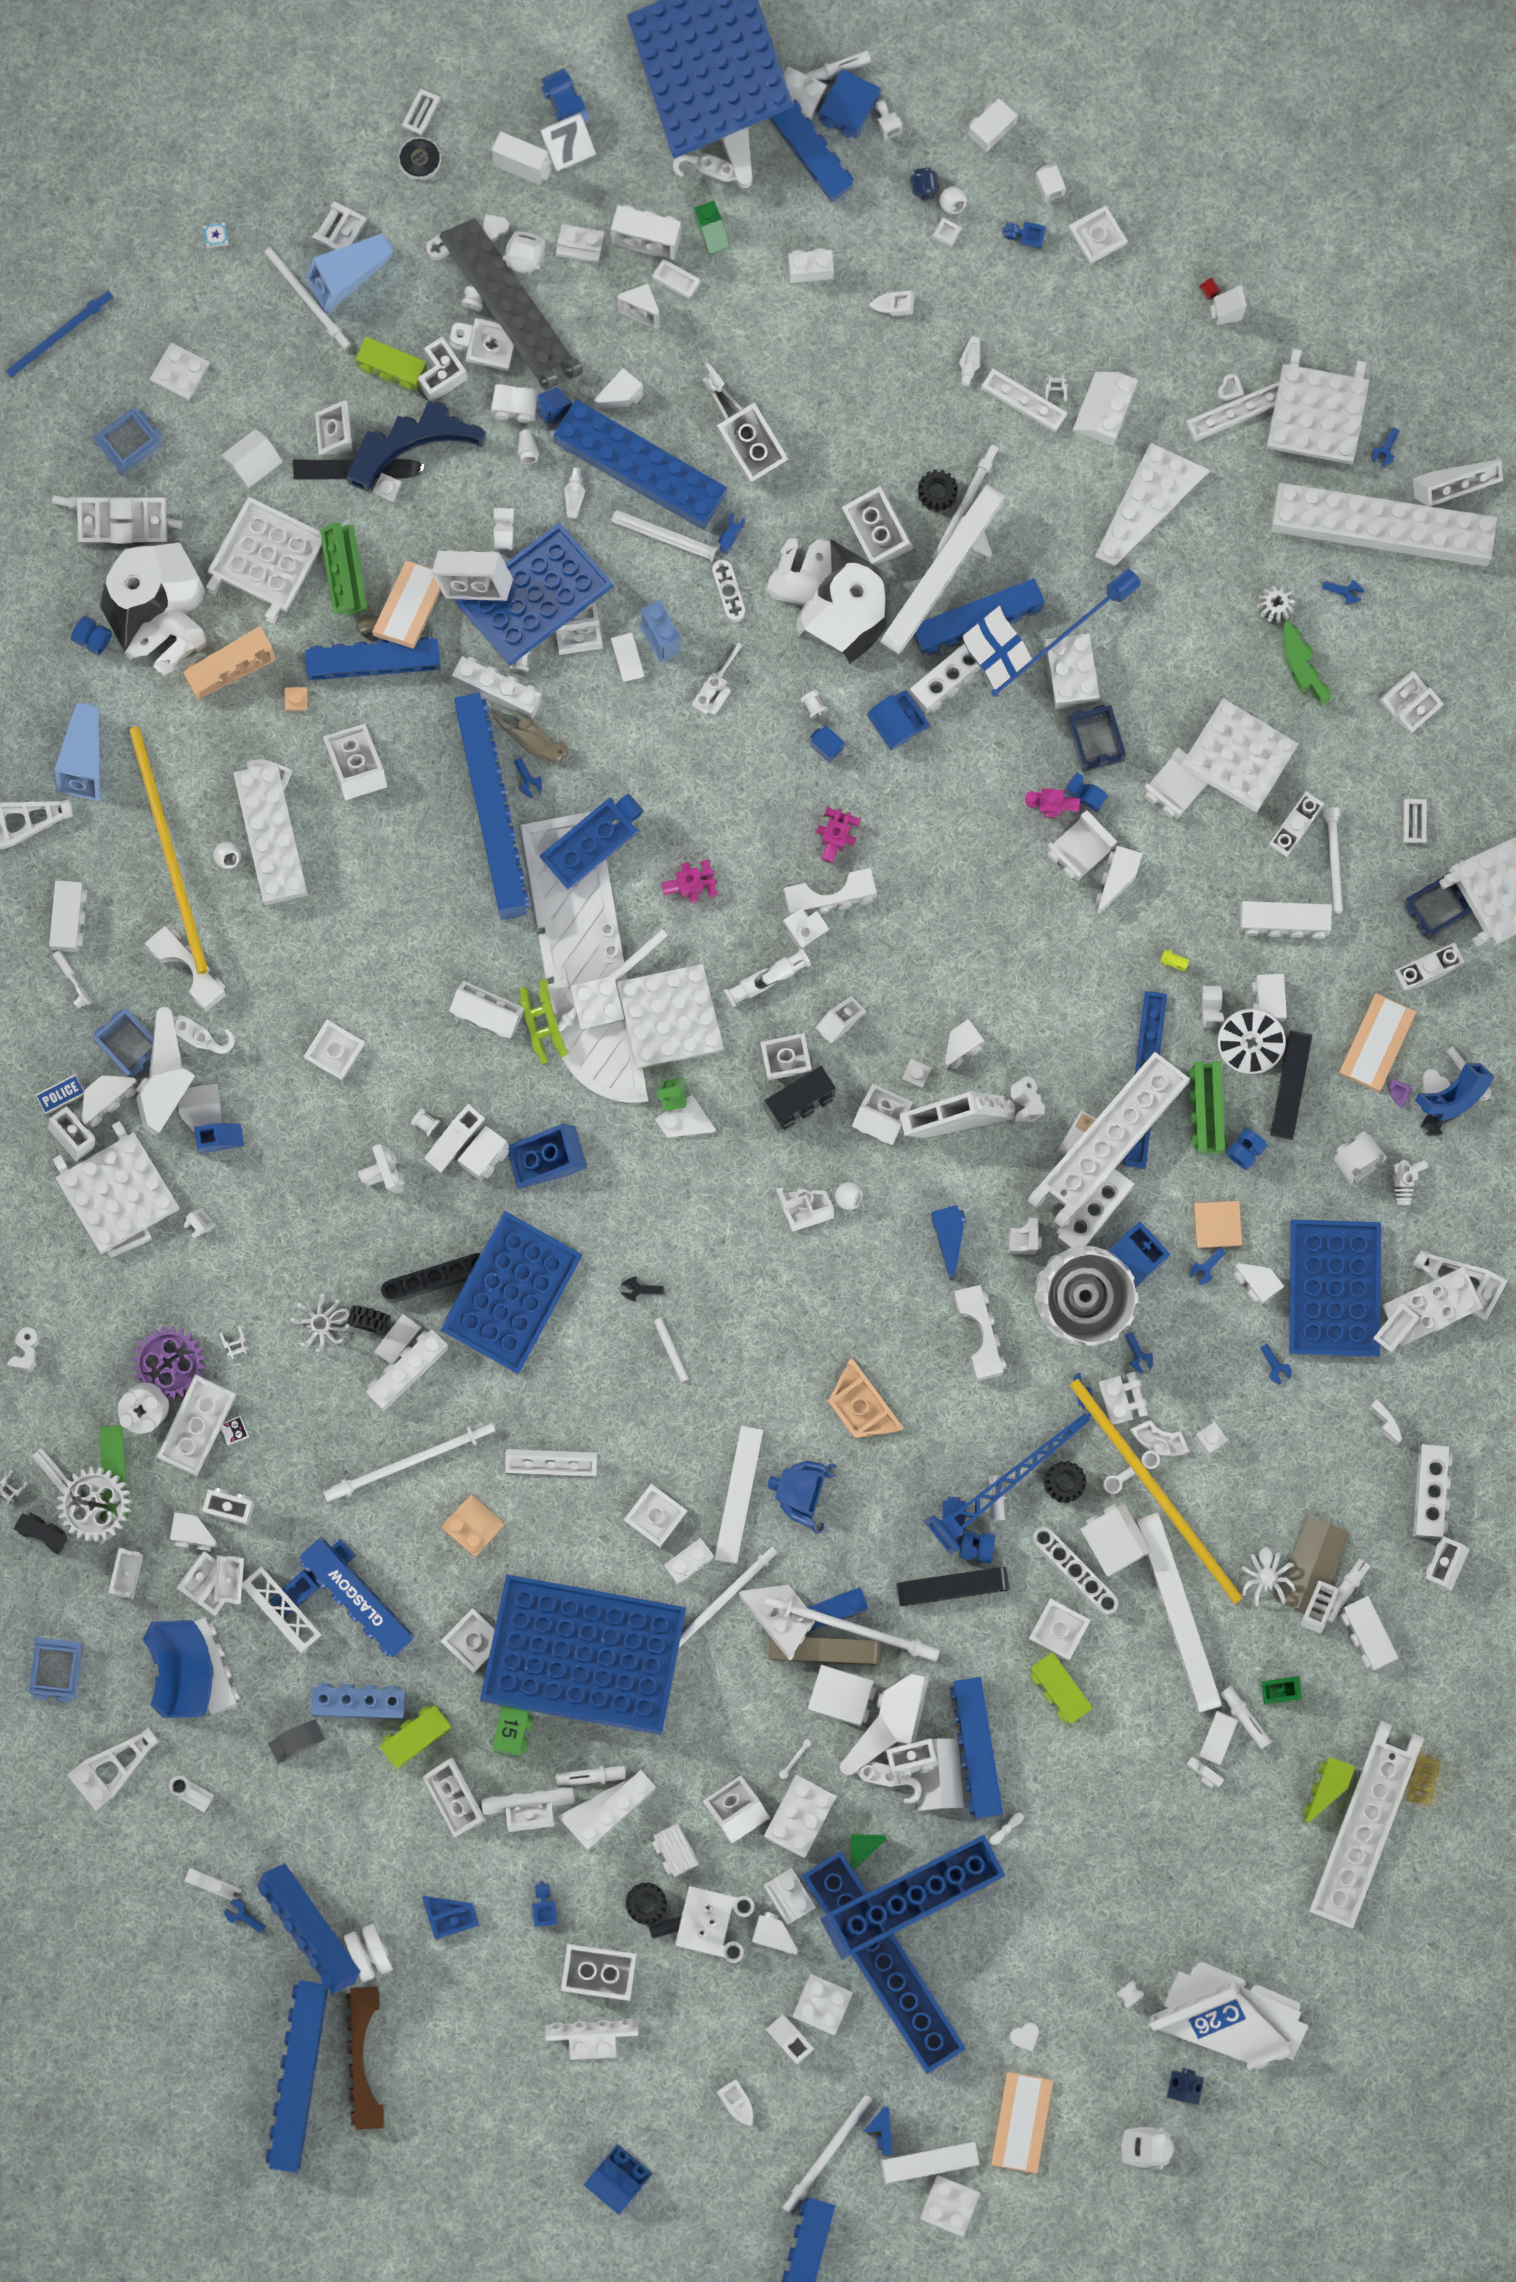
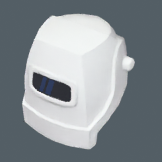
(524, 252)
(1146, 2147)

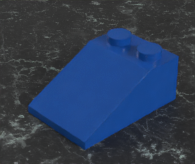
(546, 1156)

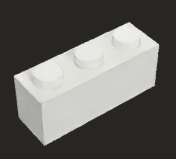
(68, 916)
(486, 1010)
(1368, 1634)

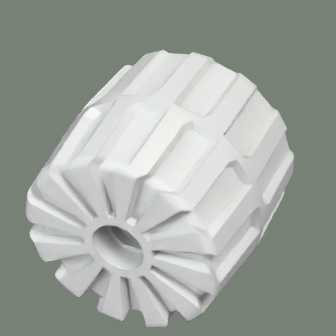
(1110, 1299)

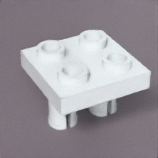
(384, 1170)

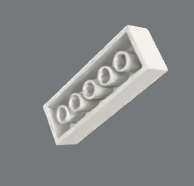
(270, 834)

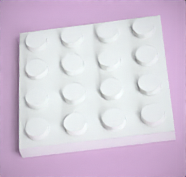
(1239, 755)
(669, 1016)

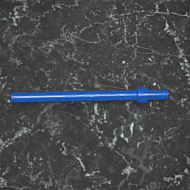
(92, 308)

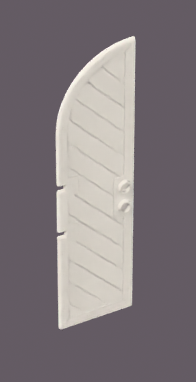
(577, 948)

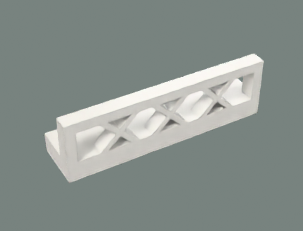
(274, 1616)

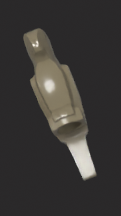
(534, 740)

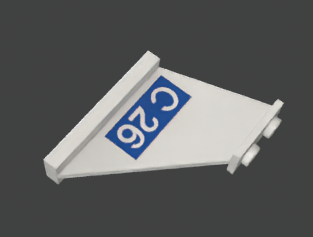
(1226, 2025)

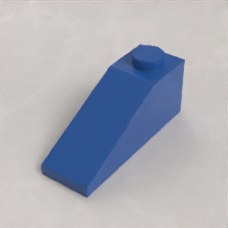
(949, 1231)
(841, 1606)

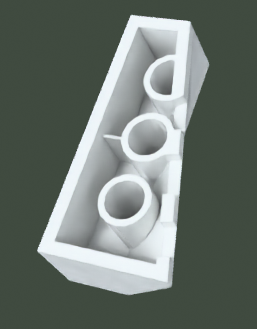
(601, 1813)

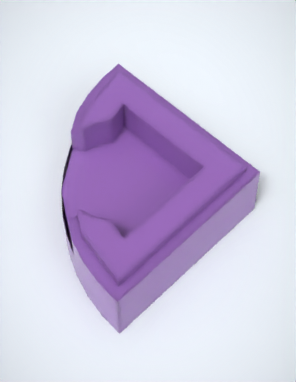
(1399, 1092)

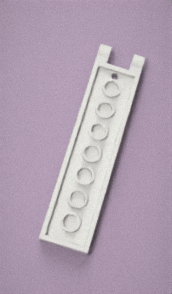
(1111, 1137)
(1365, 1829)

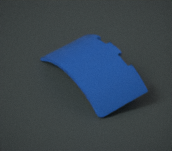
(183, 1668)

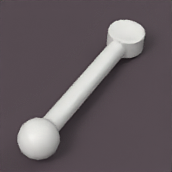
(784, 1773)

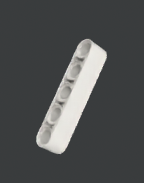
(1071, 1560)

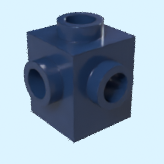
(1185, 2086)

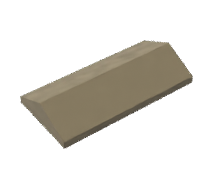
(1313, 1560)

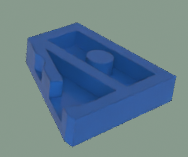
(449, 1916)

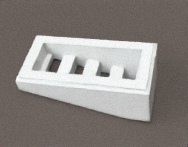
(1312, 1624)

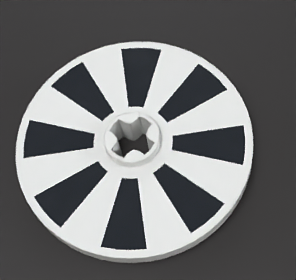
(1245, 1025)

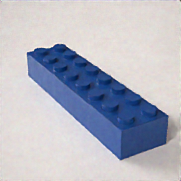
(639, 464)
(912, 1897)
(298, 2076)

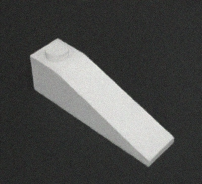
(1457, 481)

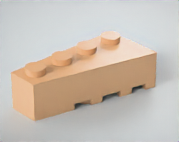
(230, 663)

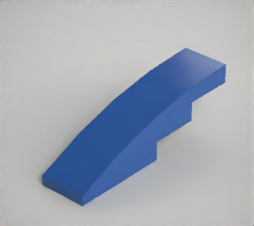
(305, 1583)

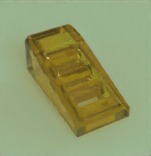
(1431, 1781)

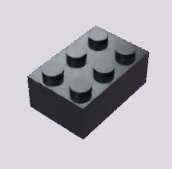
(800, 1099)

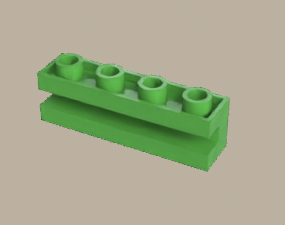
(343, 569)
(1208, 1108)

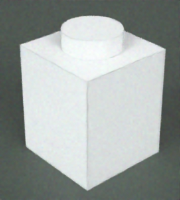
(1050, 183)
(1210, 1438)

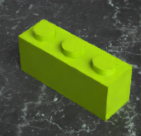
(390, 364)
(1060, 1689)
(415, 1736)

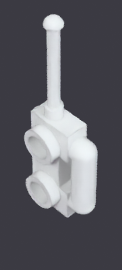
(714, 684)

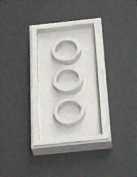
(196, 1425)

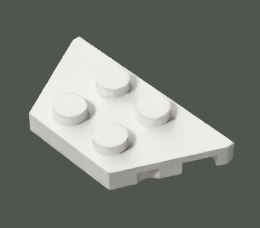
(785, 1631)

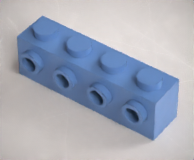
(358, 1703)

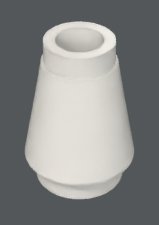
(527, 448)

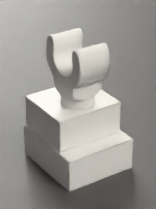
(888, 123)

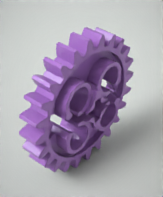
(156, 1346)

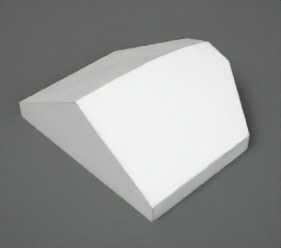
(200, 1106)

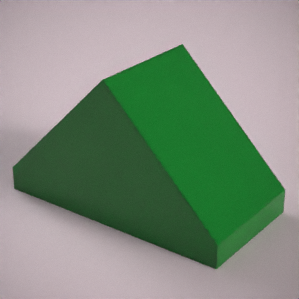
(1282, 1690)
(862, 1847)

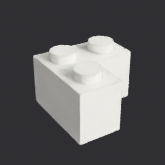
(446, 371)

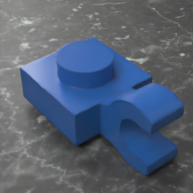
(728, 538)

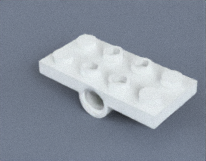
(122, 519)
(1438, 1303)

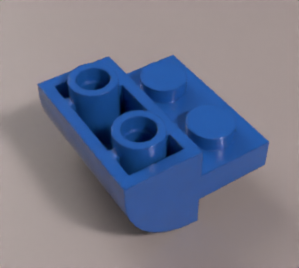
(897, 719)

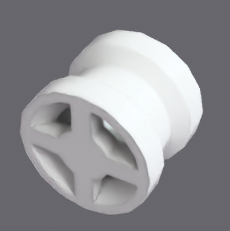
(472, 299)
(1130, 1994)

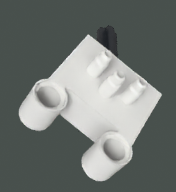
(704, 1923)

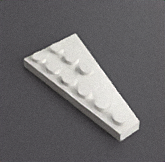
(1154, 491)

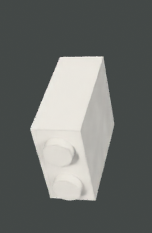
(521, 158)
(1115, 1539)
(841, 1696)

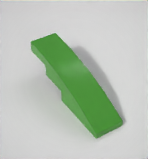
(113, 1459)

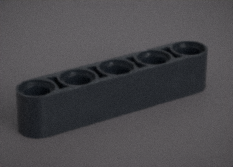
(1291, 1085)
(423, 1275)
(952, 1585)

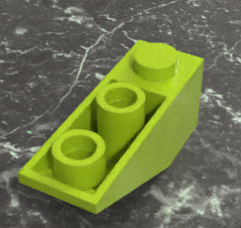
(1332, 1783)

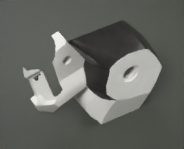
(838, 594)
(149, 600)

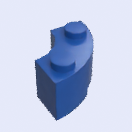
(560, 92)

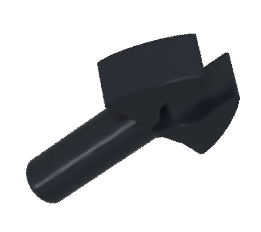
(1437, 1128)
(640, 1289)

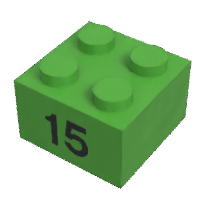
(512, 1731)

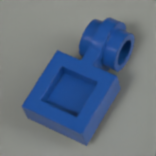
(1031, 234)
(544, 1912)

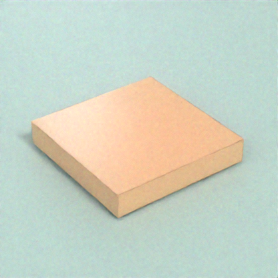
(1217, 1224)

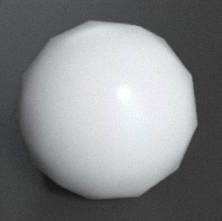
(953, 200)
(223, 850)
(848, 1195)

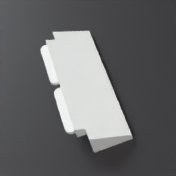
(1276, 2009)

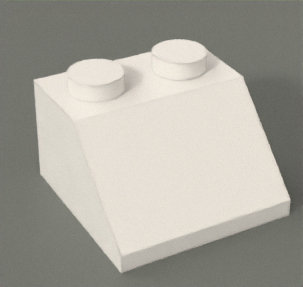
(786, 1056)
(881, 1114)
(736, 1809)

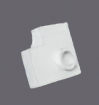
(803, 928)
(1025, 1239)

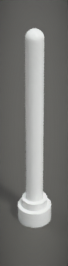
(1332, 817)

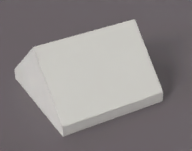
(639, 305)
(334, 429)
(252, 458)

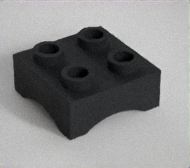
(33, 1526)

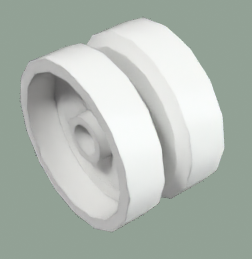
(370, 1952)

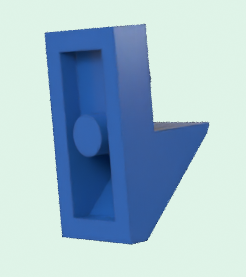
(882, 2123)

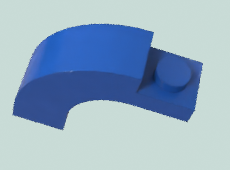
(1460, 1095)

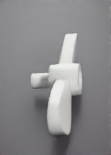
(1006, 1828)

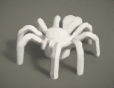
(322, 1324)
(1267, 1576)

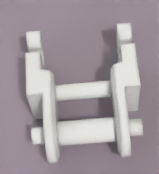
(1063, 388)
(241, 1340)
(4, 1483)

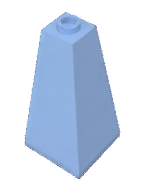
(345, 269)
(79, 759)

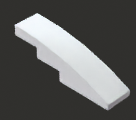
(929, 2162)

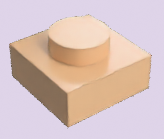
(296, 699)

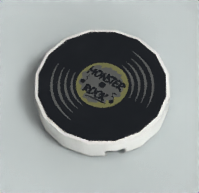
(419, 158)

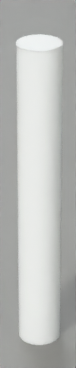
(670, 1348)

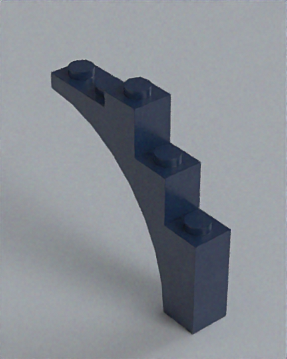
(434, 426)

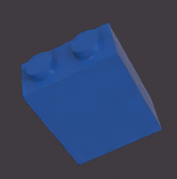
(849, 104)

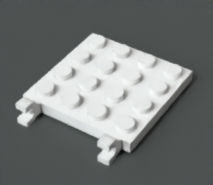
(1318, 412)
(265, 556)
(1490, 890)
(116, 1191)

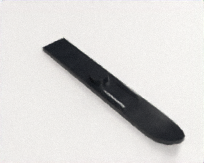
(340, 468)

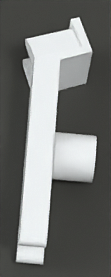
(211, 1884)

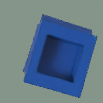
(1089, 794)

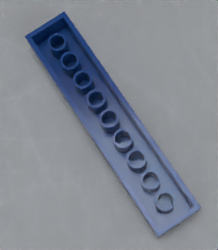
(490, 805)
(889, 1972)

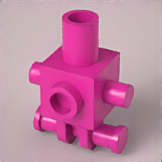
(1051, 802)
(836, 833)
(690, 883)

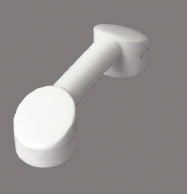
(1149, 1459)

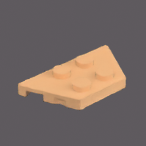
(861, 1406)

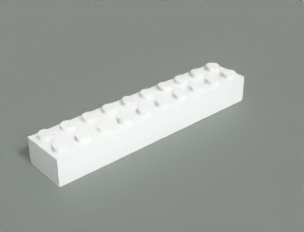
(1383, 524)

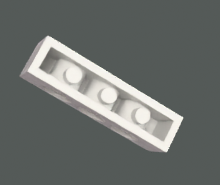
(938, 676)
(1120, 1187)
(1422, 1525)

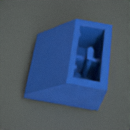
(1140, 1252)
(618, 2179)

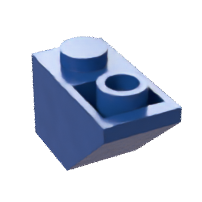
(553, 405)
(218, 1137)

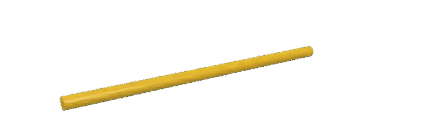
(168, 850)
(1156, 1491)

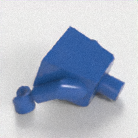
(800, 1490)

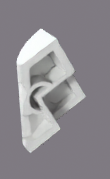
(805, 1207)

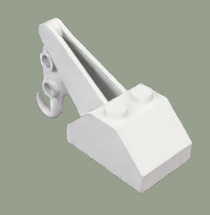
(738, 155)
(745, 433)
(167, 1079)
(898, 1722)

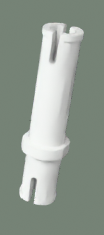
(828, 71)
(1347, 1587)
(1246, 1718)
(595, 1775)

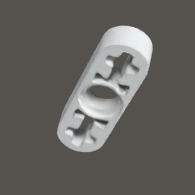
(729, 574)

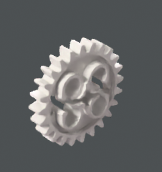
(98, 1485)

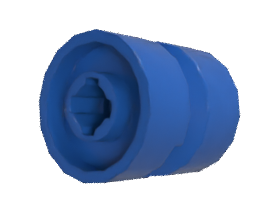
(89, 634)
(1241, 1154)
(985, 1546)

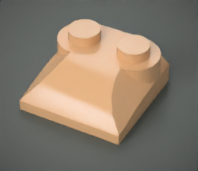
(472, 1525)

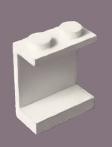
(1174, 786)
(1081, 847)

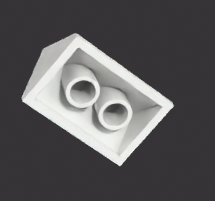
(944, 1784)
(453, 1798)

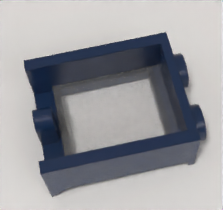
(1096, 737)
(1437, 908)

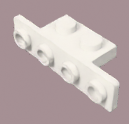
(529, 1809)
(593, 2038)

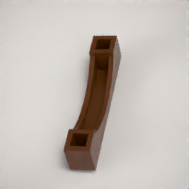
(363, 2004)

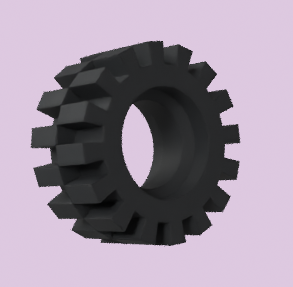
(941, 478)
(368, 1319)
(1079, 1481)
(660, 1906)

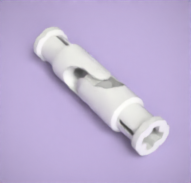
(779, 971)

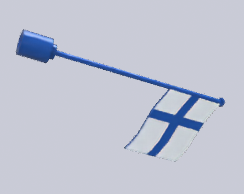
(1002, 651)

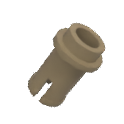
(367, 625)

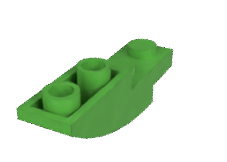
(1298, 657)

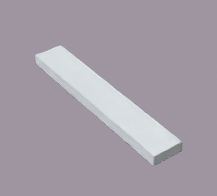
(1233, 412)
(738, 1495)

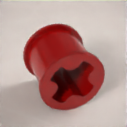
(1210, 288)

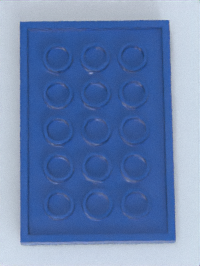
(548, 589)
(1334, 1288)
(511, 1292)

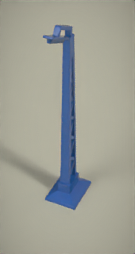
(948, 1529)

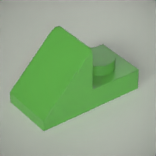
(672, 1093)

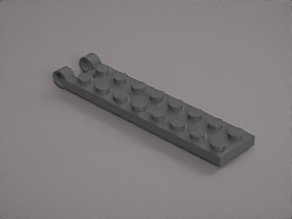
(509, 302)

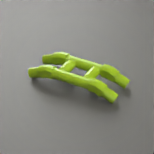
(552, 1029)

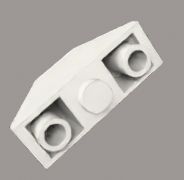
(1296, 824)
(1429, 967)
(105, 1096)

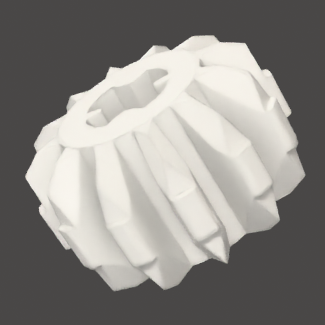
(1269, 598)

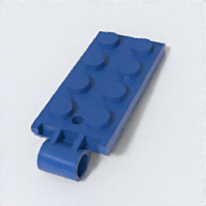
(592, 840)

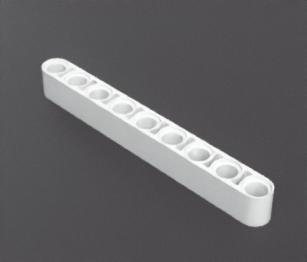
(943, 569)
(1179, 1614)

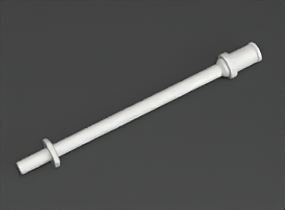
(346, 1487)
(914, 1647)

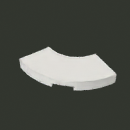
(1159, 1441)

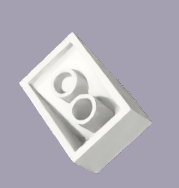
(355, 761)

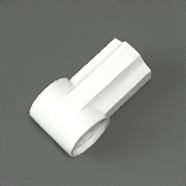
(192, 1794)

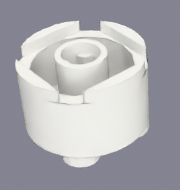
(1359, 1157)
(134, 1417)

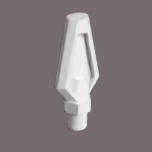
(970, 360)
(574, 494)

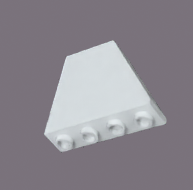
(957, 1114)

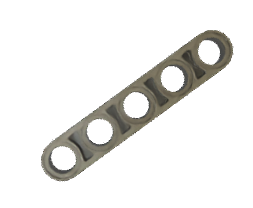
(831, 1651)

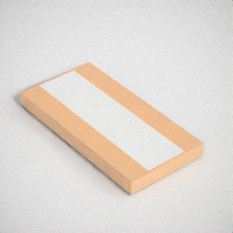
(408, 605)
(1377, 1042)
(1021, 2122)

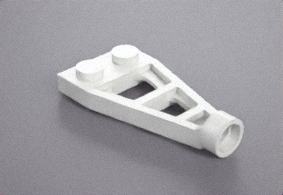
(53, 816)
(1489, 1283)
(91, 1785)

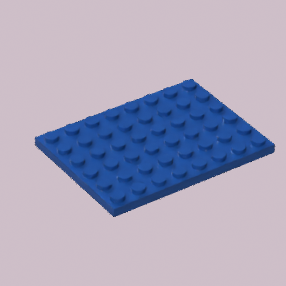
(708, 68)
(583, 1654)

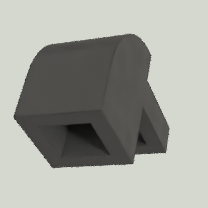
(296, 1740)

